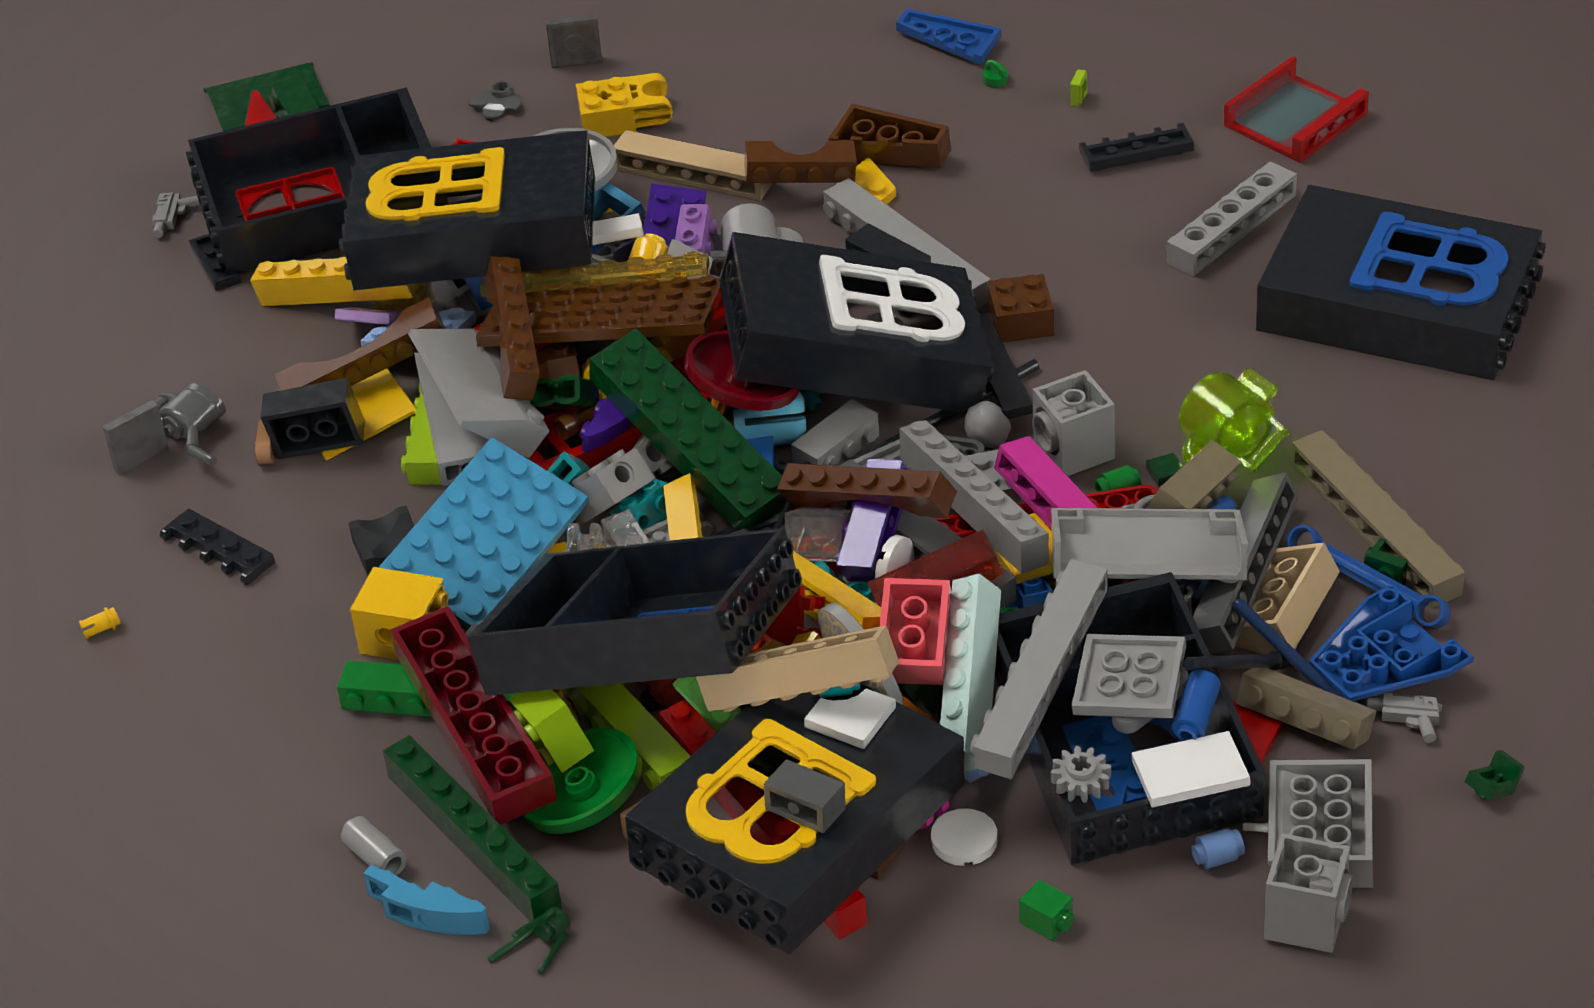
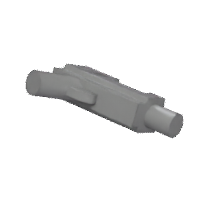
(167, 210)
(1414, 711)

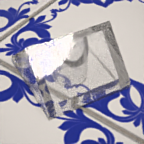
(817, 531)

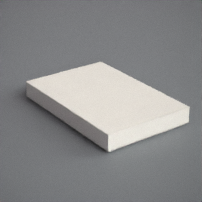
(1190, 769)

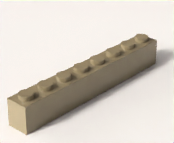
(1376, 515)

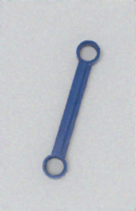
(1374, 579)

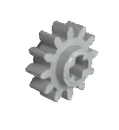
(1080, 774)

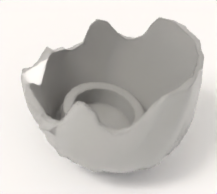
(987, 424)

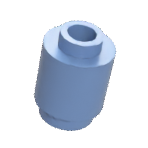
(1218, 848)

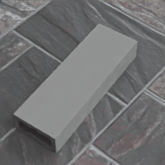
(452, 443)

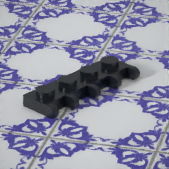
(1137, 148)
(219, 543)

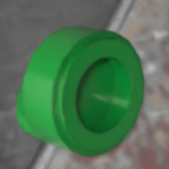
(994, 74)

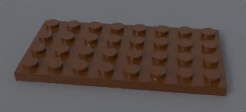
(615, 310)

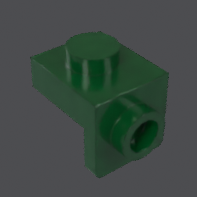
(1386, 563)
(1498, 778)

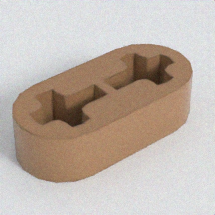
(263, 447)

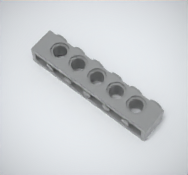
(1231, 218)

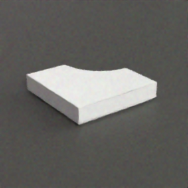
(852, 719)

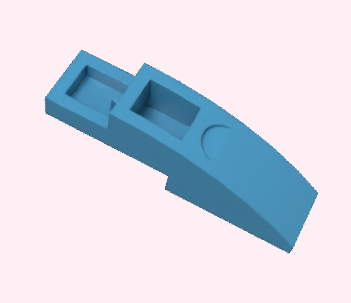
(432, 909)

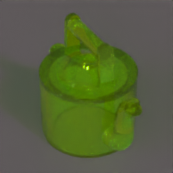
(1233, 415)

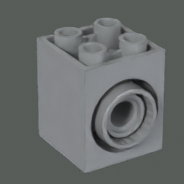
(1074, 422)
(1307, 892)

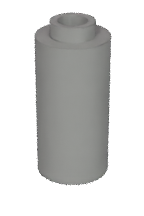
(373, 845)

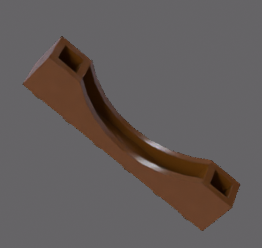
(518, 353)
(372, 358)
(915, 491)

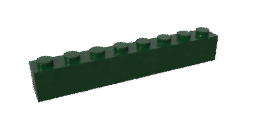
(471, 829)

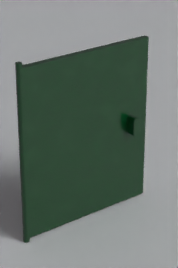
(233, 98)

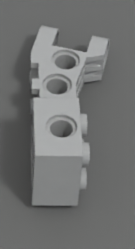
(621, 477)

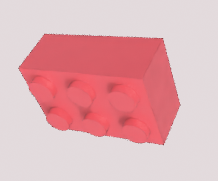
(918, 626)

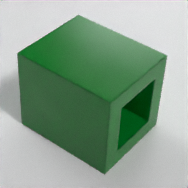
(1046, 910)

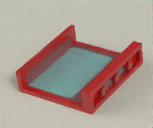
(1292, 112)

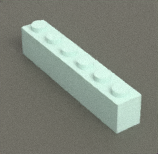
(970, 658)

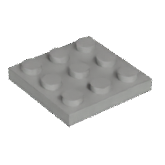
(1129, 676)

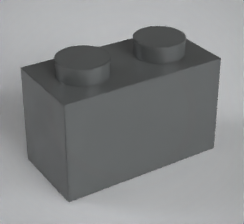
(804, 796)

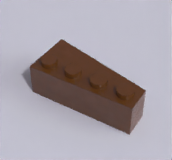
(893, 138)

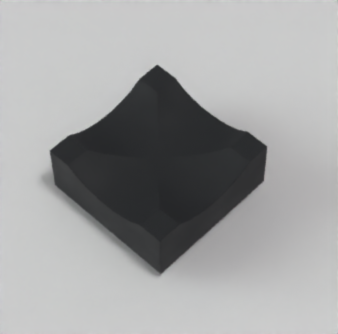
(379, 537)

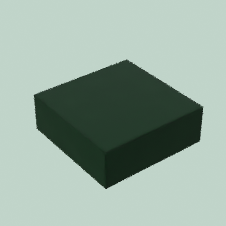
(1163, 468)

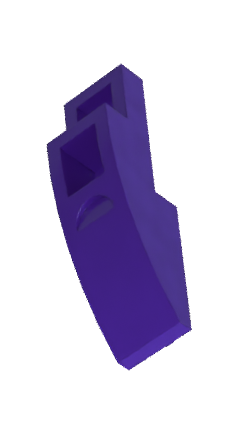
(605, 426)

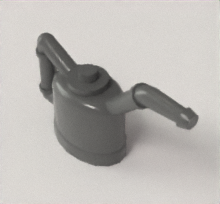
(189, 414)

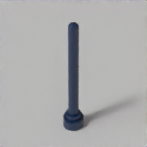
(1283, 647)

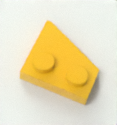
(874, 181)

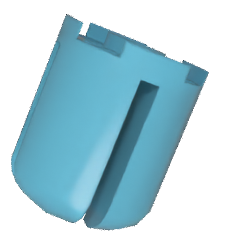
(783, 429)

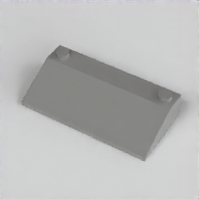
(473, 388)
(1152, 542)

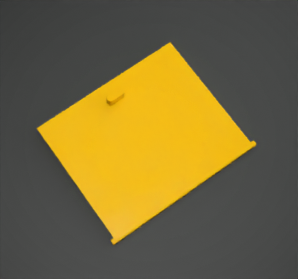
(381, 404)

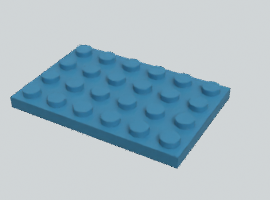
(488, 530)

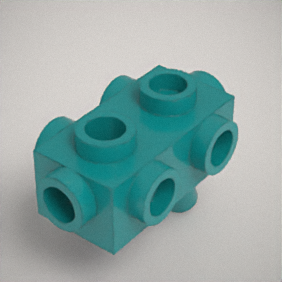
(646, 504)

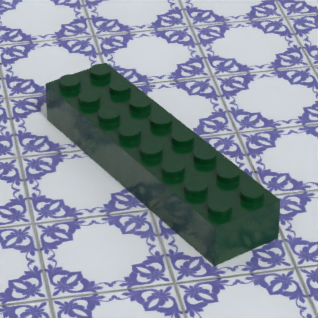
(688, 430)

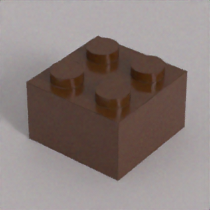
(1021, 307)

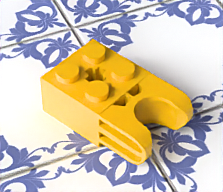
(623, 103)

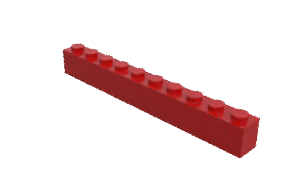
(740, 795)

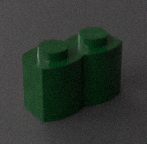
(565, 393)

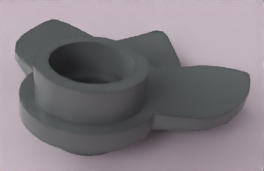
(496, 100)

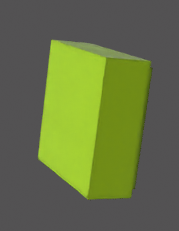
(1078, 88)

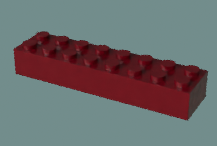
(477, 727)

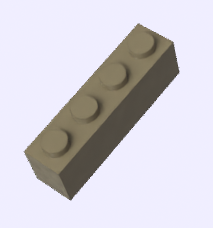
(1198, 480)
(1306, 707)

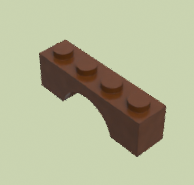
(770, 164)

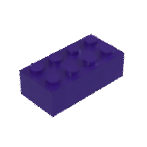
(664, 209)

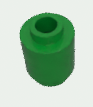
(1117, 479)

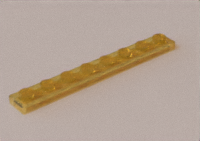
(613, 272)

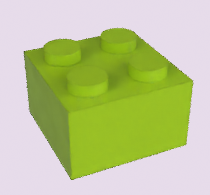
(551, 728)

